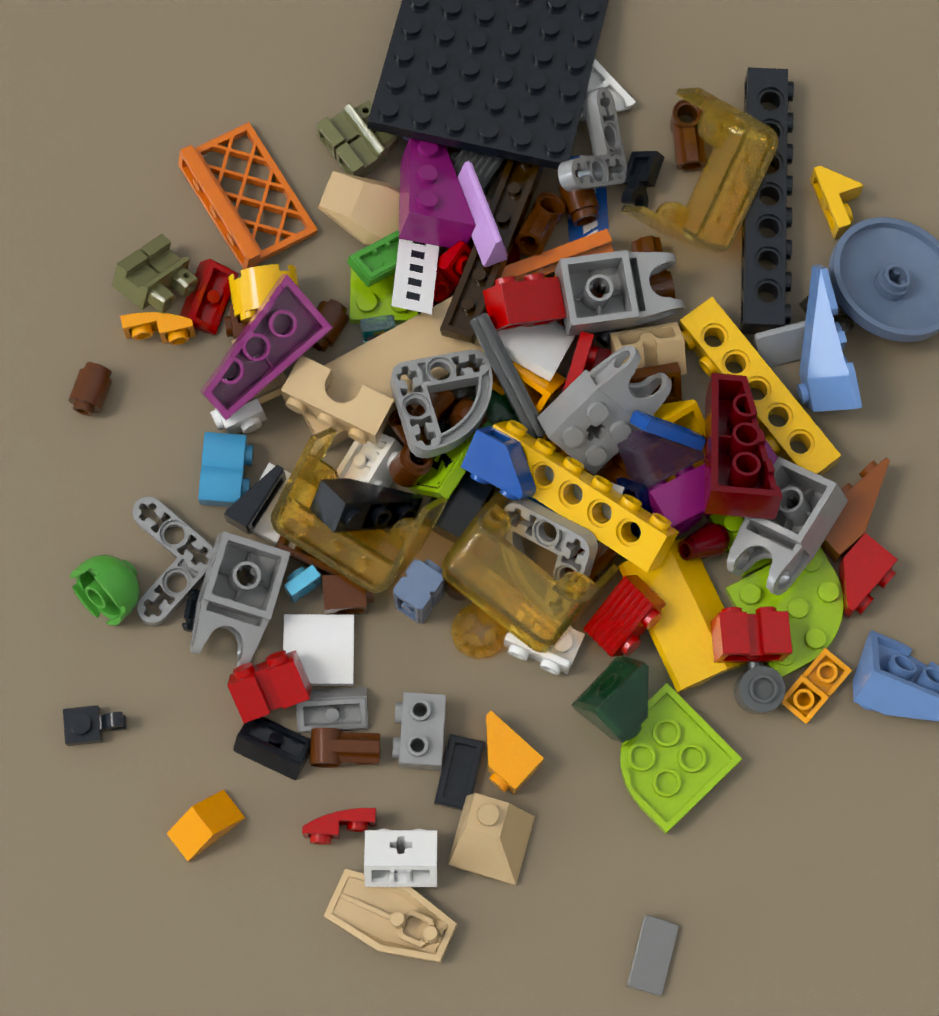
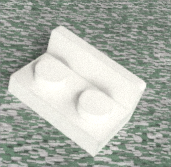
(370, 461)
(554, 661)

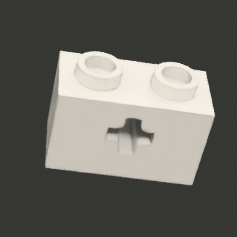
(400, 858)

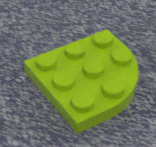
(812, 603)
(673, 760)

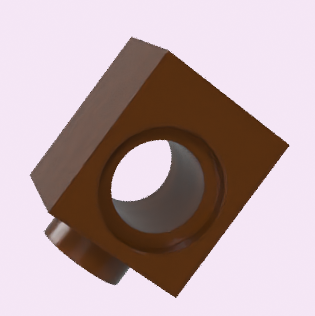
(344, 596)

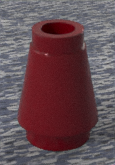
(706, 542)

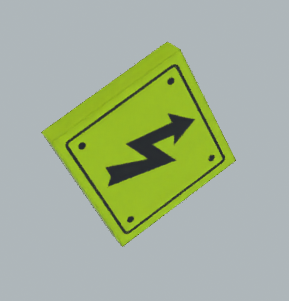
(444, 473)

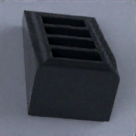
(253, 504)

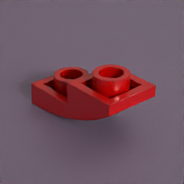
(449, 270)
(327, 827)

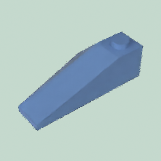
(824, 371)
(895, 681)

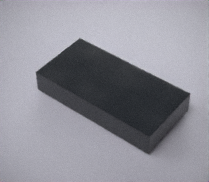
(459, 771)

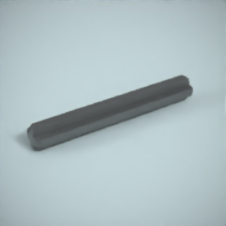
(507, 374)

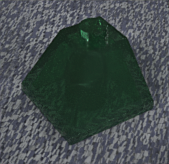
(617, 699)

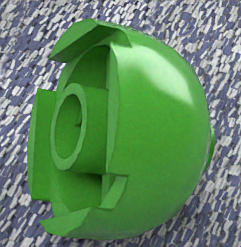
(107, 587)

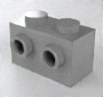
(421, 731)

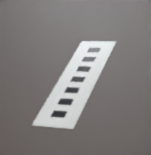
(415, 276)

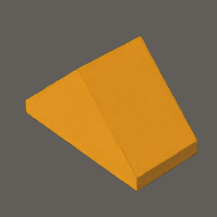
(205, 824)

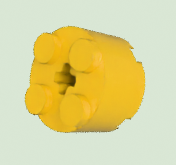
(254, 286)

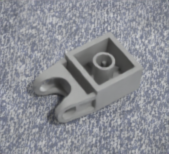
(625, 290)
(597, 408)
(801, 525)
(235, 606)

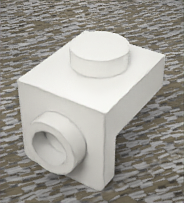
(246, 419)

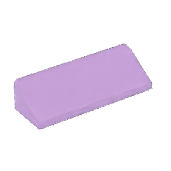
(485, 234)

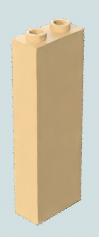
(374, 361)

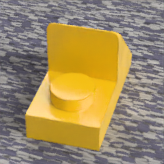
(831, 192)

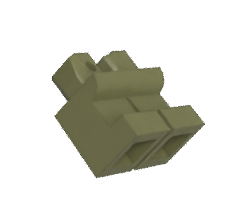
(350, 141)
(152, 273)

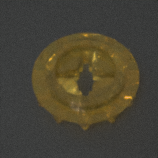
(469, 643)

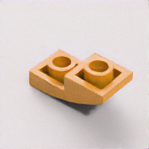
(171, 327)
(815, 685)

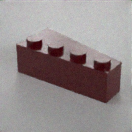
(736, 459)

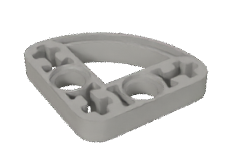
(424, 383)
(564, 543)

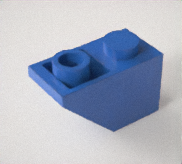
(499, 461)

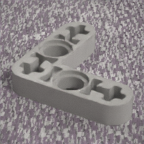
(607, 151)
(181, 566)

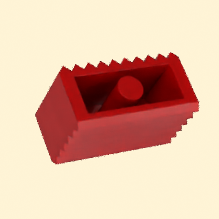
(625, 616)

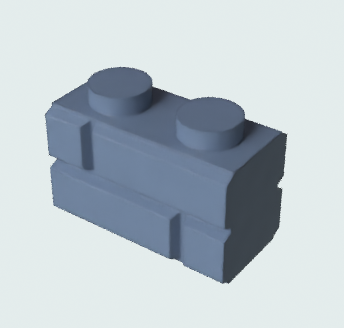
(419, 590)

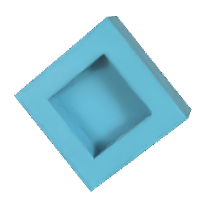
(302, 582)

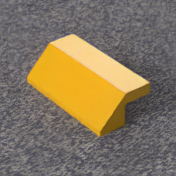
(684, 629)

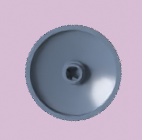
(888, 278)

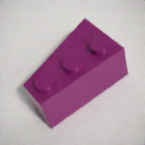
(431, 197)

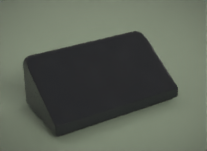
(273, 746)

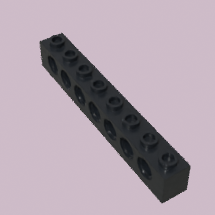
(756, 315)

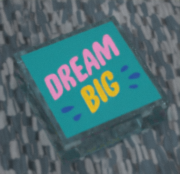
(376, 326)

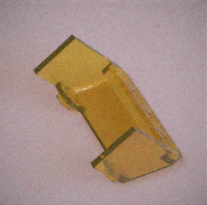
(727, 183)
(366, 557)
(515, 587)

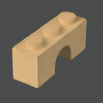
(362, 416)

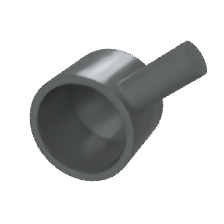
(759, 689)

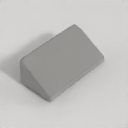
(780, 344)
(334, 709)
(652, 955)

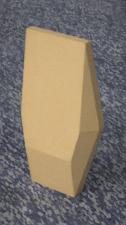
(361, 206)
(390, 918)

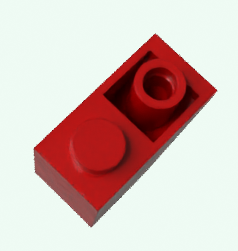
(862, 571)

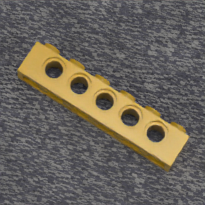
(712, 320)
(558, 495)

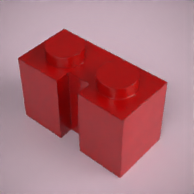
(524, 302)
(751, 636)
(269, 685)

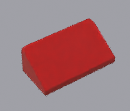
(210, 297)

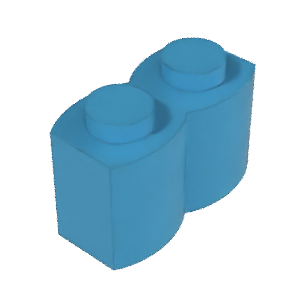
(224, 468)

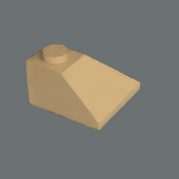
(491, 838)

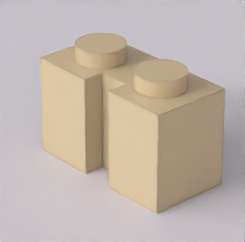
(655, 344)

